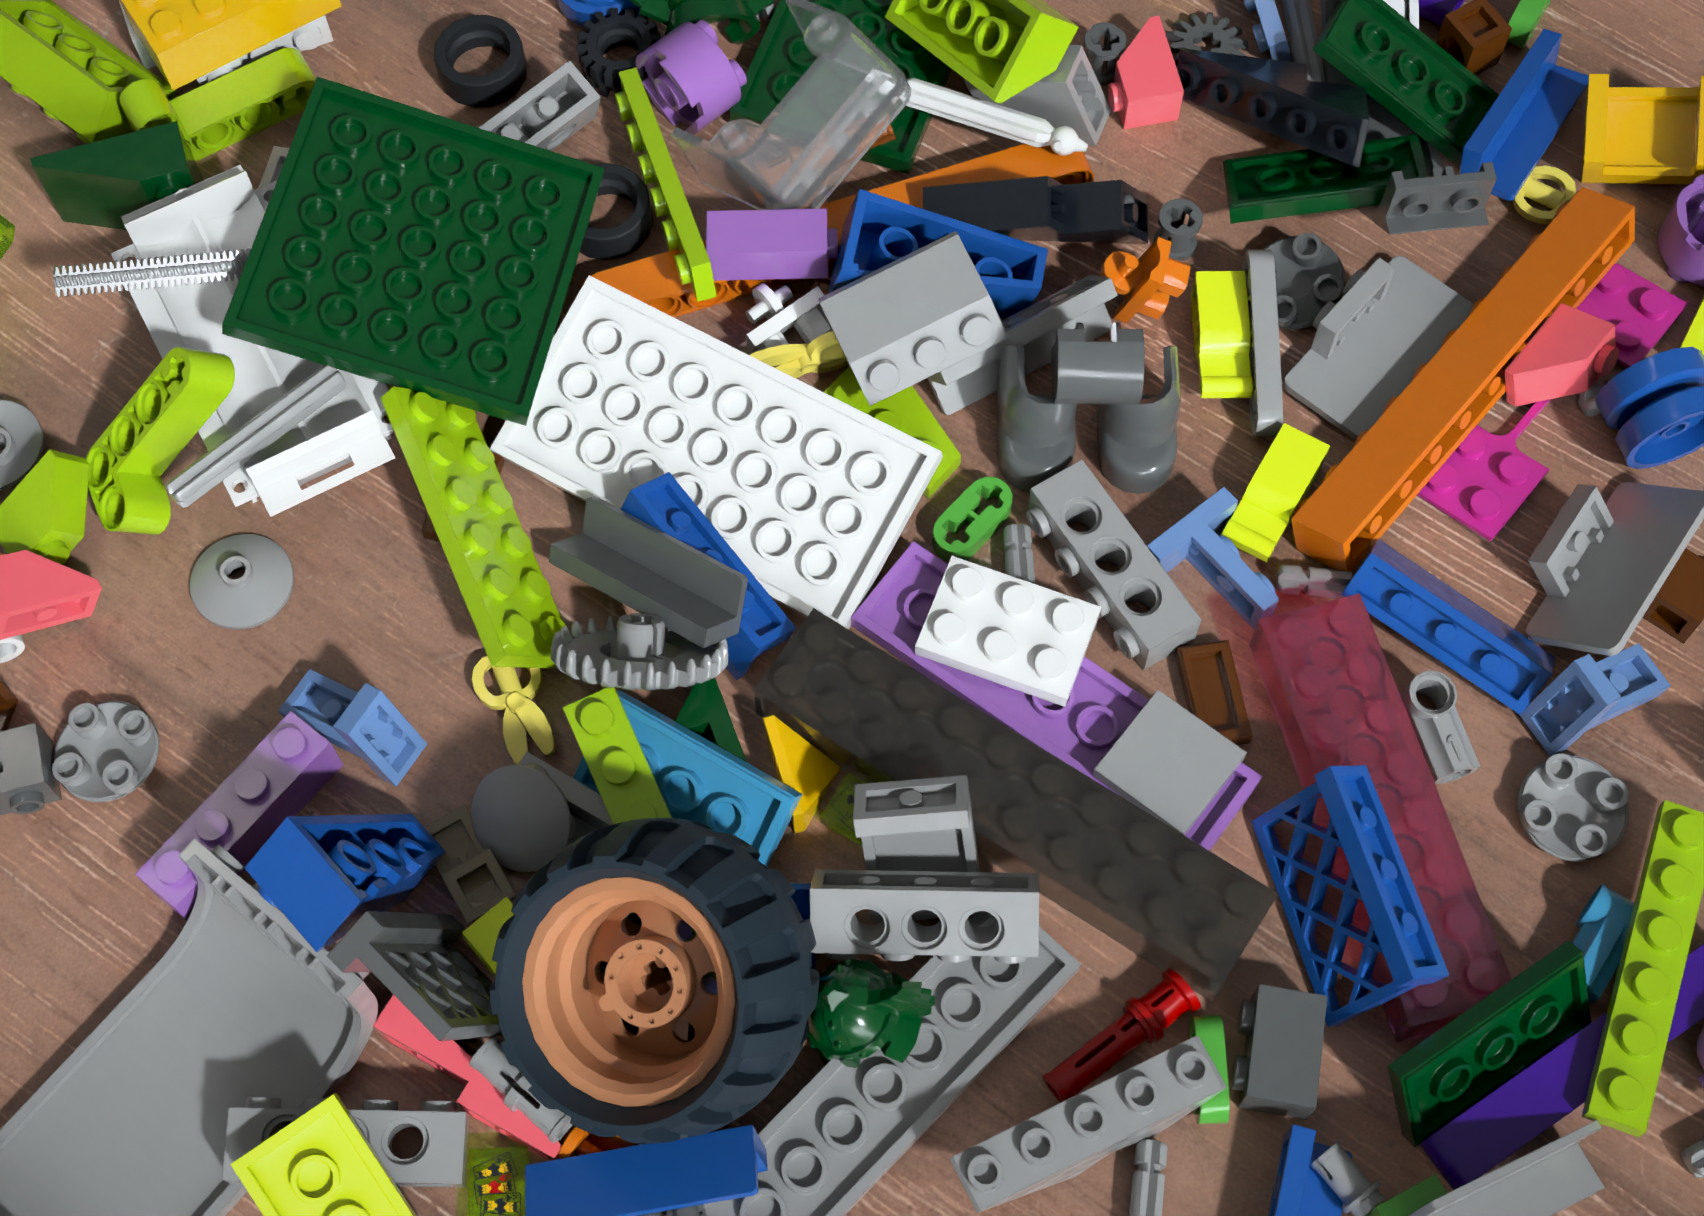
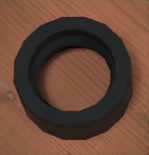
(480, 32)
(630, 235)

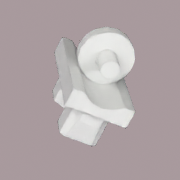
(803, 315)

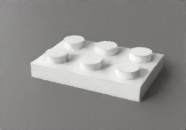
(1008, 631)

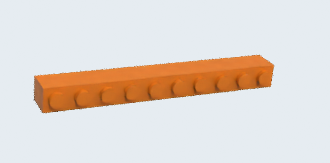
(1459, 382)

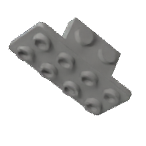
(1374, 342)
(1609, 562)

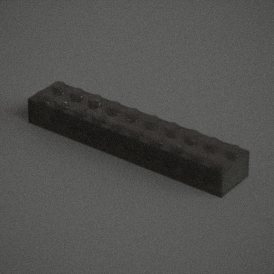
(1027, 806)

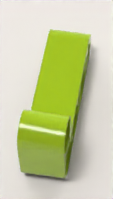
(228, 106)
(150, 435)

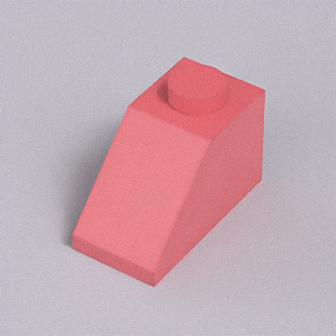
(1146, 80)
(1562, 357)
(41, 593)

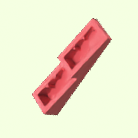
(479, 1096)

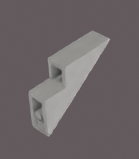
(1089, 1126)

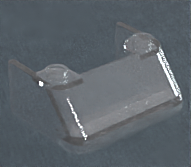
(814, 129)

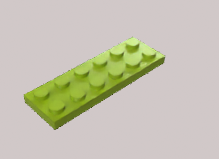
(477, 528)

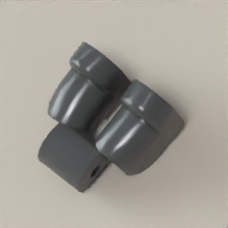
(1132, 429)

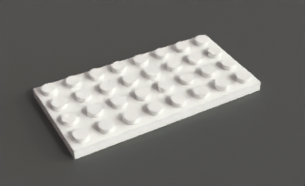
(776, 466)

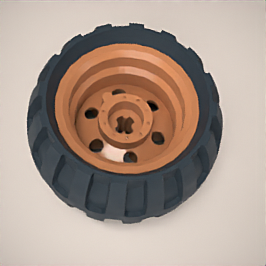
(568, 1022)

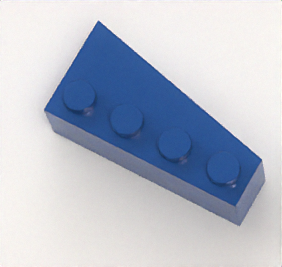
(887, 230)
(339, 867)

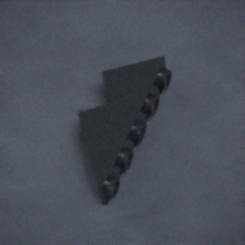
(1279, 100)
(1047, 209)

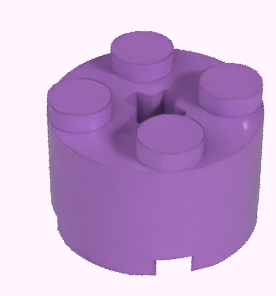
(691, 76)
(1683, 235)

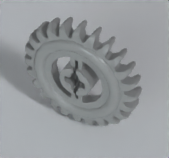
(635, 655)

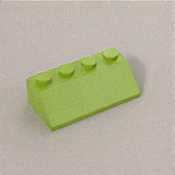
(989, 42)
(68, 68)

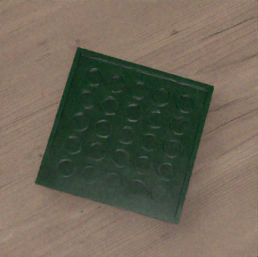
(416, 252)

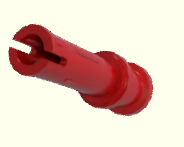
(1141, 1022)

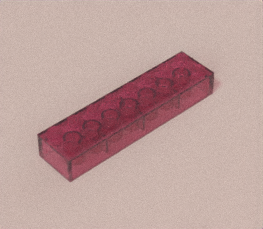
(1345, 710)

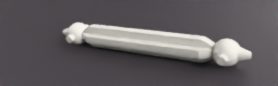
(993, 118)

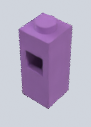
(770, 244)

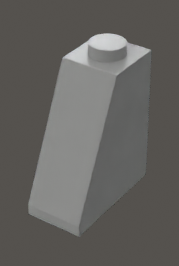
(1064, 97)

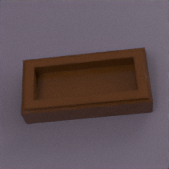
(1214, 689)

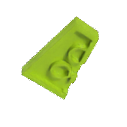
(906, 413)

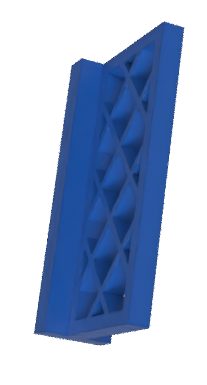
(1375, 877)

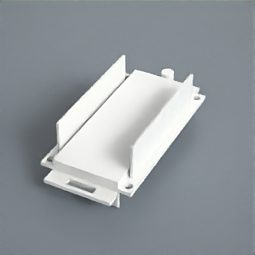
(350, 427)

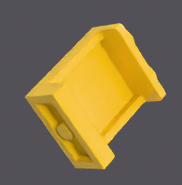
(1643, 133)

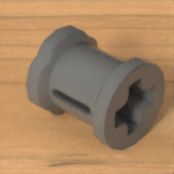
(1113, 46)
(1172, 225)

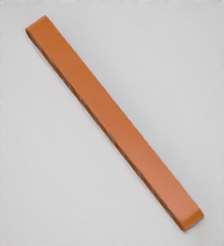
(657, 280)

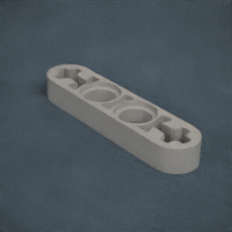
(1264, 354)

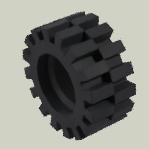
(608, 34)

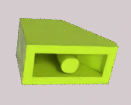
(47, 508)

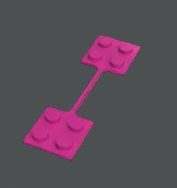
(1487, 472)

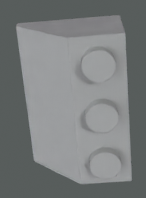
(913, 318)

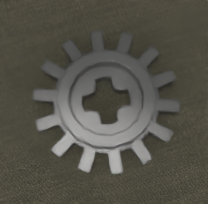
(1193, 34)

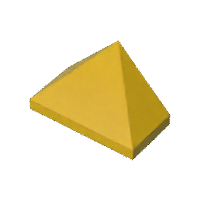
(801, 768)

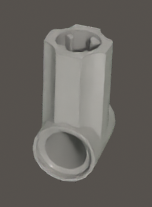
(1440, 730)

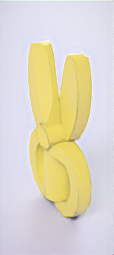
(1544, 194)
(818, 356)
(520, 712)

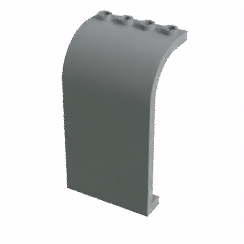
(146, 1097)

